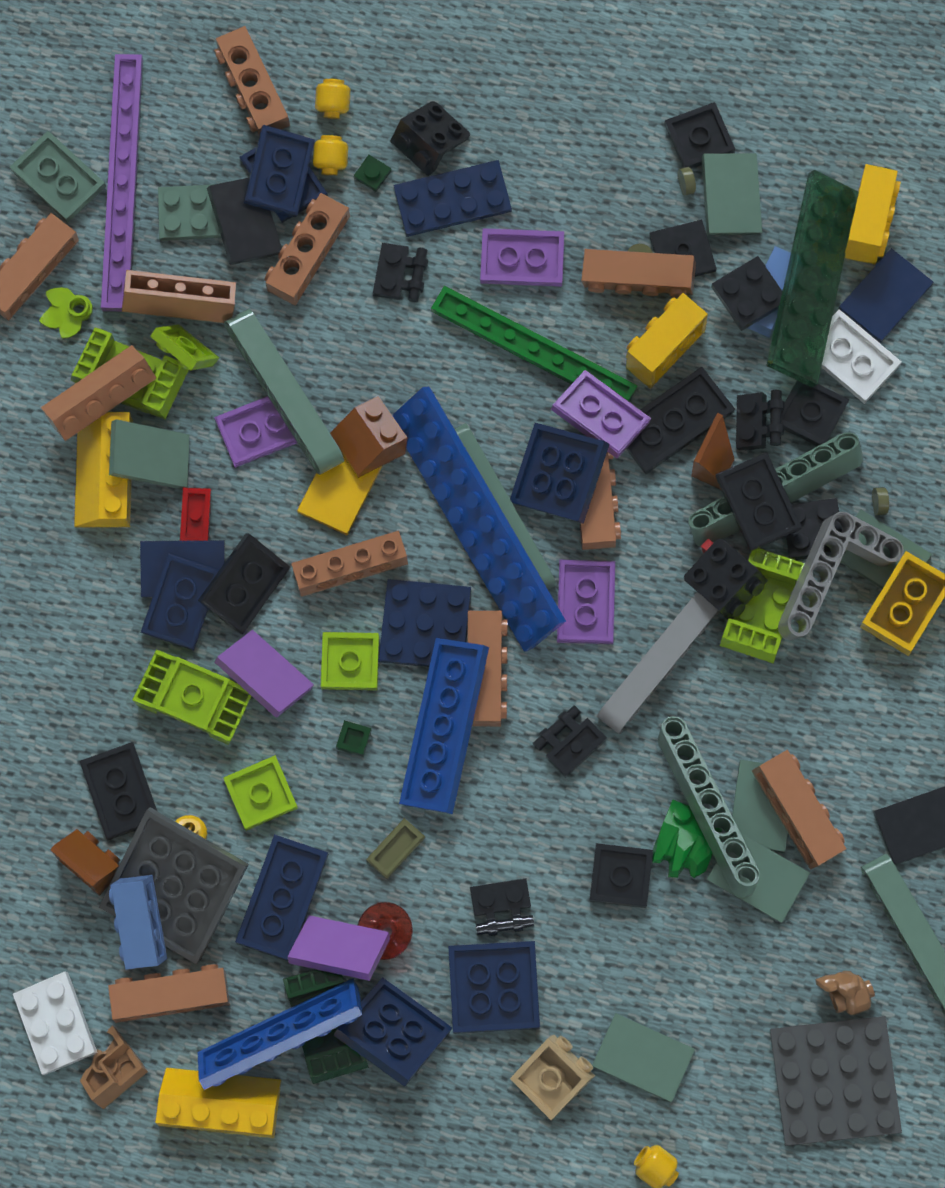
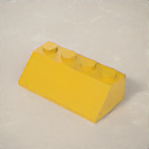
(99, 497)
(236, 1107)

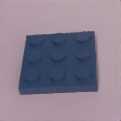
(559, 472)
(417, 616)
(494, 987)
(394, 1032)

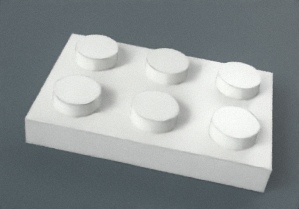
(856, 358)
(55, 1023)

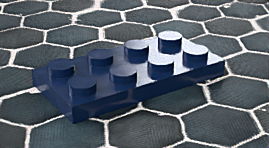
(452, 198)
(281, 897)

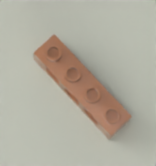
(240, 45)
(293, 286)
(350, 563)

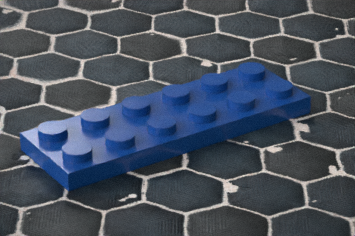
(444, 725)
(279, 1033)

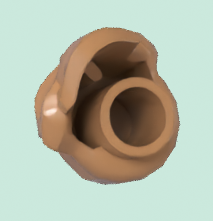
(847, 991)

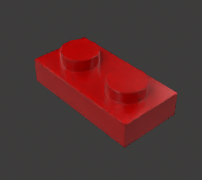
(195, 514)

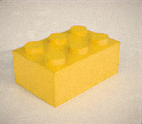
(872, 214)
(665, 340)
(906, 604)

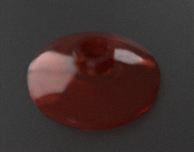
(393, 916)

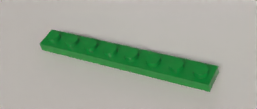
(523, 342)

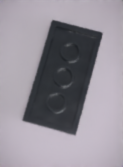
(678, 419)

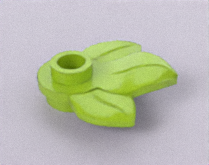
(62, 312)

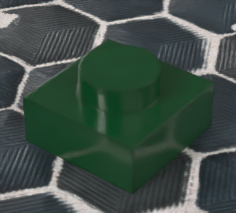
(372, 173)
(353, 738)

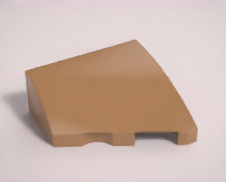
(106, 1077)

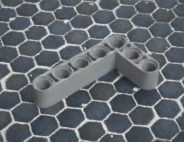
(827, 566)

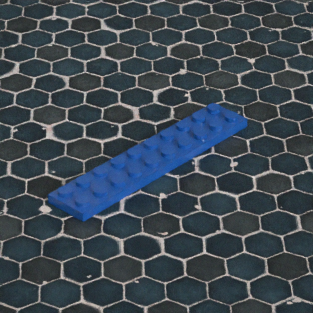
(478, 520)

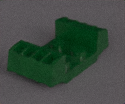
(324, 1055)

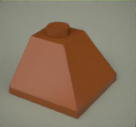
(714, 454)

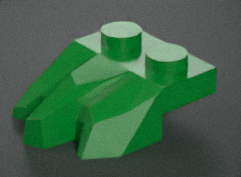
(682, 842)

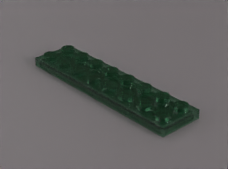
(812, 279)

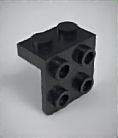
(428, 135)
(725, 579)

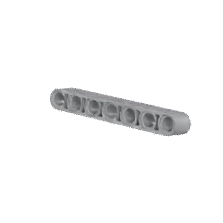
(657, 663)

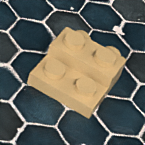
(553, 1076)

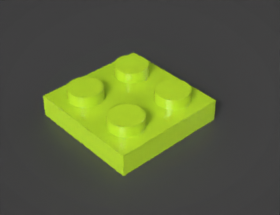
(184, 346)
(349, 661)
(260, 792)

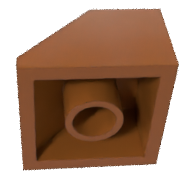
(369, 437)
(86, 860)

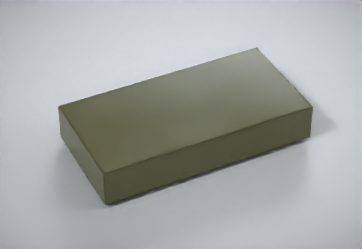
(395, 848)

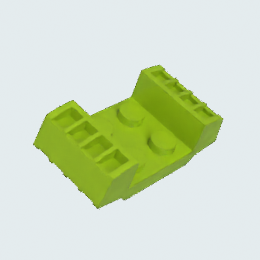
(153, 398)
(756, 629)
(192, 696)

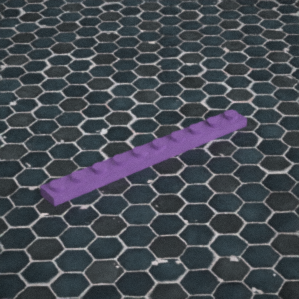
(121, 178)

